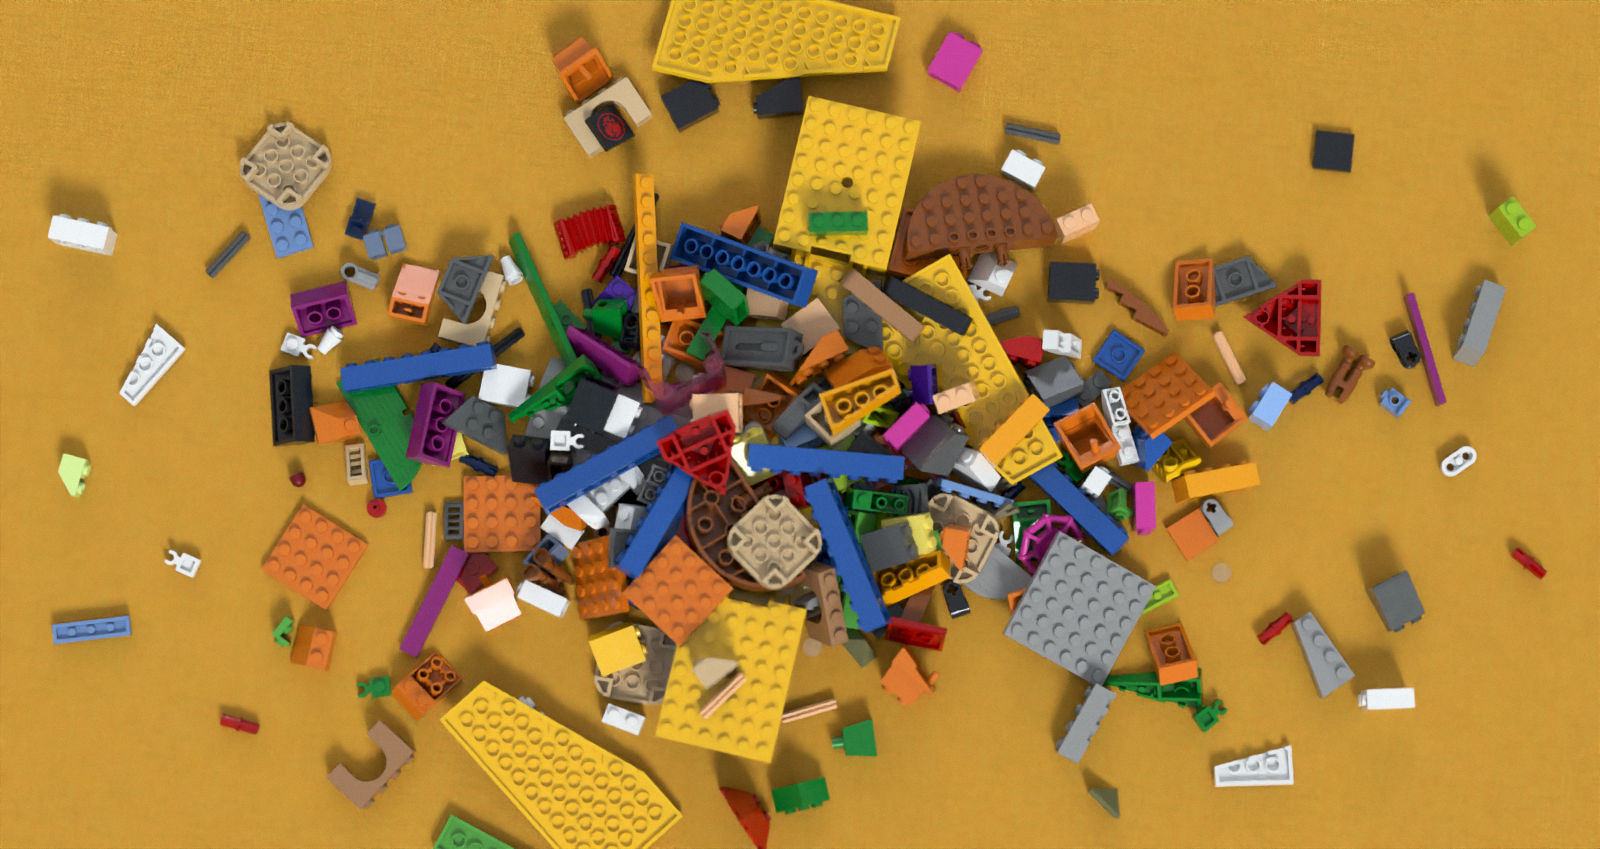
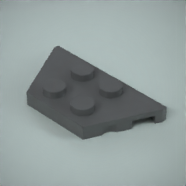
(1239, 280)
(463, 283)
(861, 322)
(480, 423)

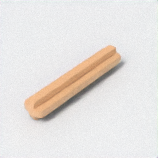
(1229, 358)
(429, 542)
(722, 695)
(809, 710)

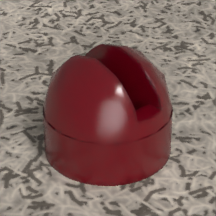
(298, 479)

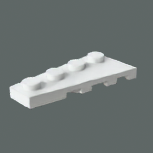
(151, 365)
(1257, 770)

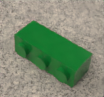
(838, 223)

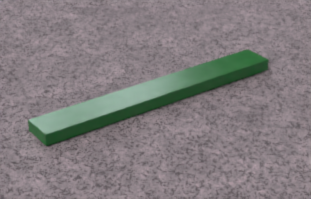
(542, 299)
(715, 320)

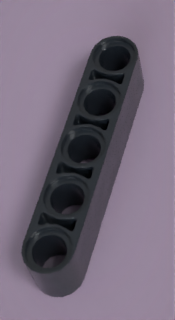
(927, 305)

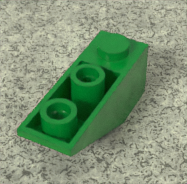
(876, 501)

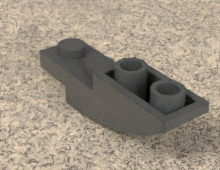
(794, 416)

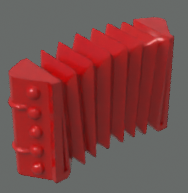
(589, 230)

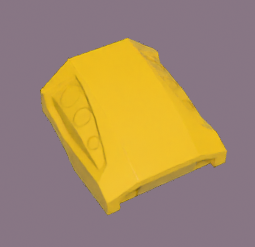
(1175, 461)

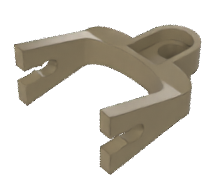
(1003, 510)

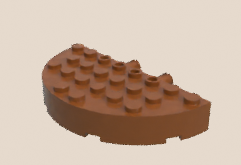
(977, 217)
(713, 516)

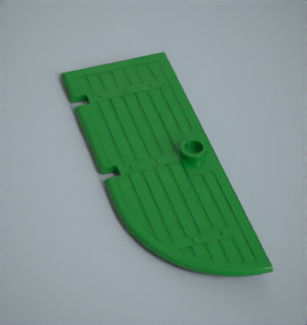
(387, 428)

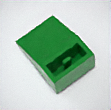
(1029, 513)

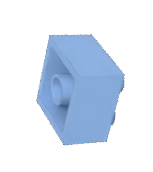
(1270, 405)

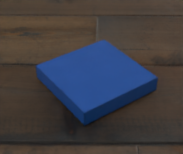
(1118, 355)
(383, 483)

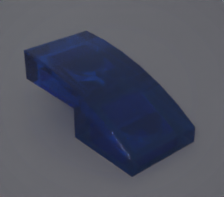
(360, 218)

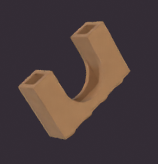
(830, 625)
(396, 753)

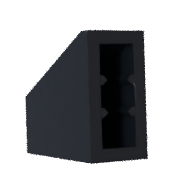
(780, 100)

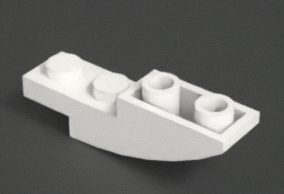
(1118, 421)

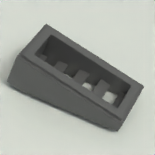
(456, 536)

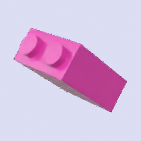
(955, 61)
(906, 426)
(1144, 507)

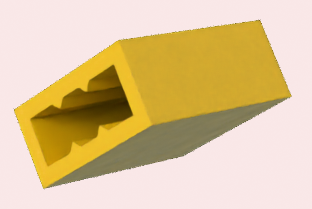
(617, 648)

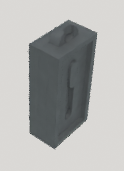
(762, 348)

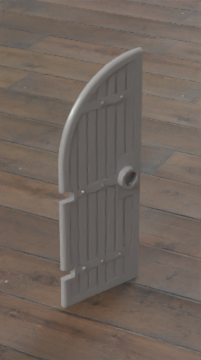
(999, 577)

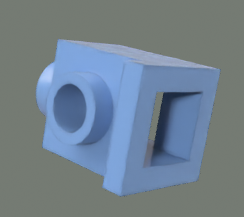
(1394, 409)

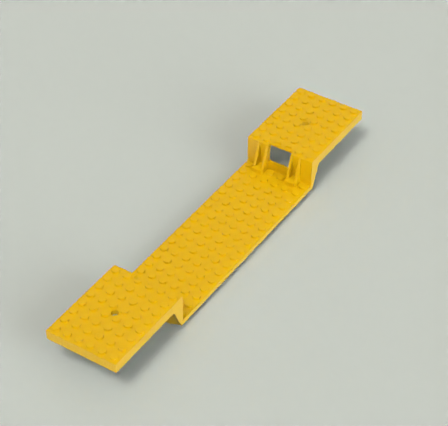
(766, 627)

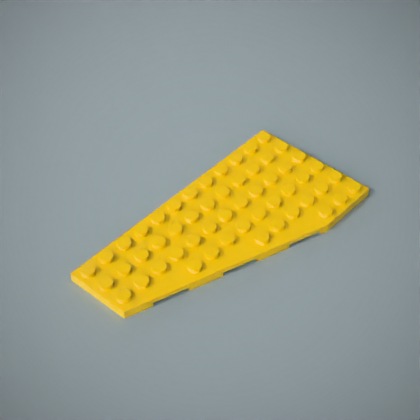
(772, 39)
(968, 359)
(557, 777)

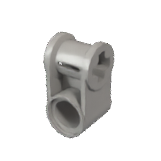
(1218, 520)

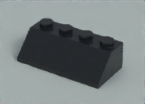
(290, 405)

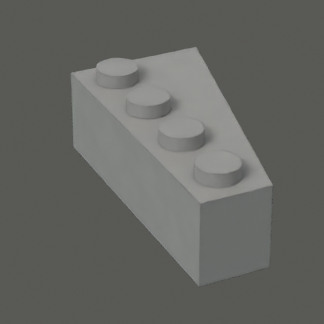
(1479, 323)
(1321, 656)
(1085, 723)

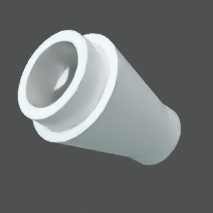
(511, 271)
(330, 339)

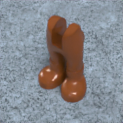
(1350, 383)
(543, 558)

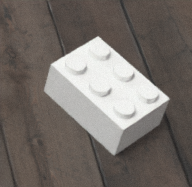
(82, 234)

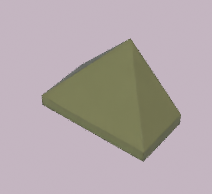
(859, 648)
(1107, 799)

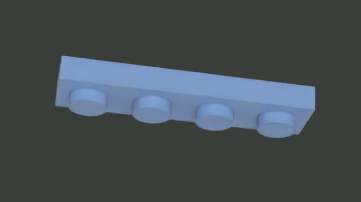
(965, 491)
(91, 630)

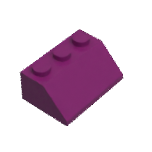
(323, 308)

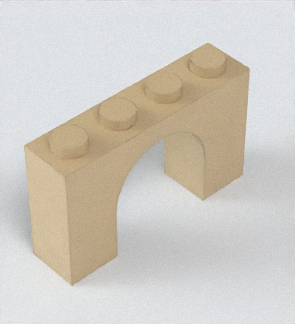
(620, 94)
(478, 331)

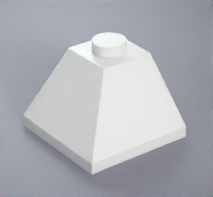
(990, 275)

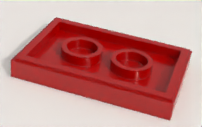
(916, 634)

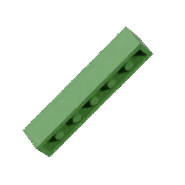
(862, 524)

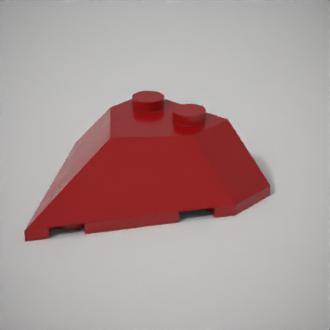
(1293, 317)
(702, 448)
(749, 814)

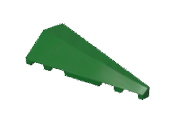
(557, 391)
(1146, 685)

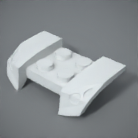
(596, 502)

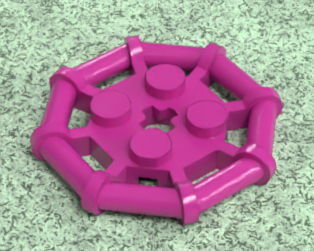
(1043, 540)

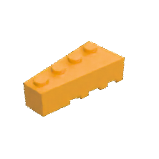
(857, 399)
(1013, 430)
(1216, 481)
(912, 577)

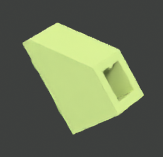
(73, 473)

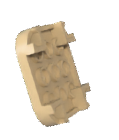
(286, 166)
(985, 530)
(774, 542)
(644, 681)

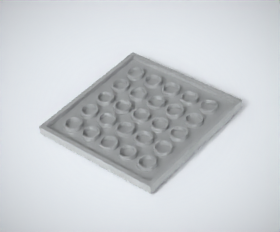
(1079, 609)

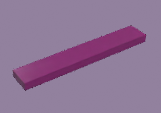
(1424, 349)
(434, 601)

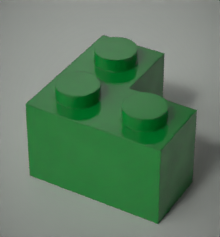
(800, 796)

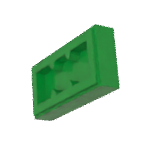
(567, 317)

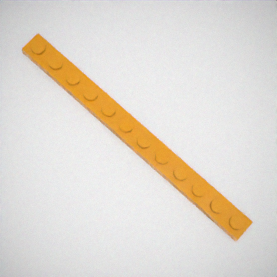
(647, 265)

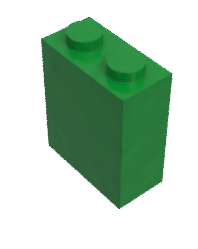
(724, 297)

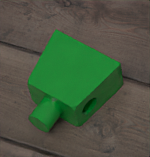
(607, 316)
(857, 739)

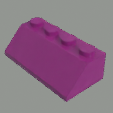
(604, 356)
(429, 438)

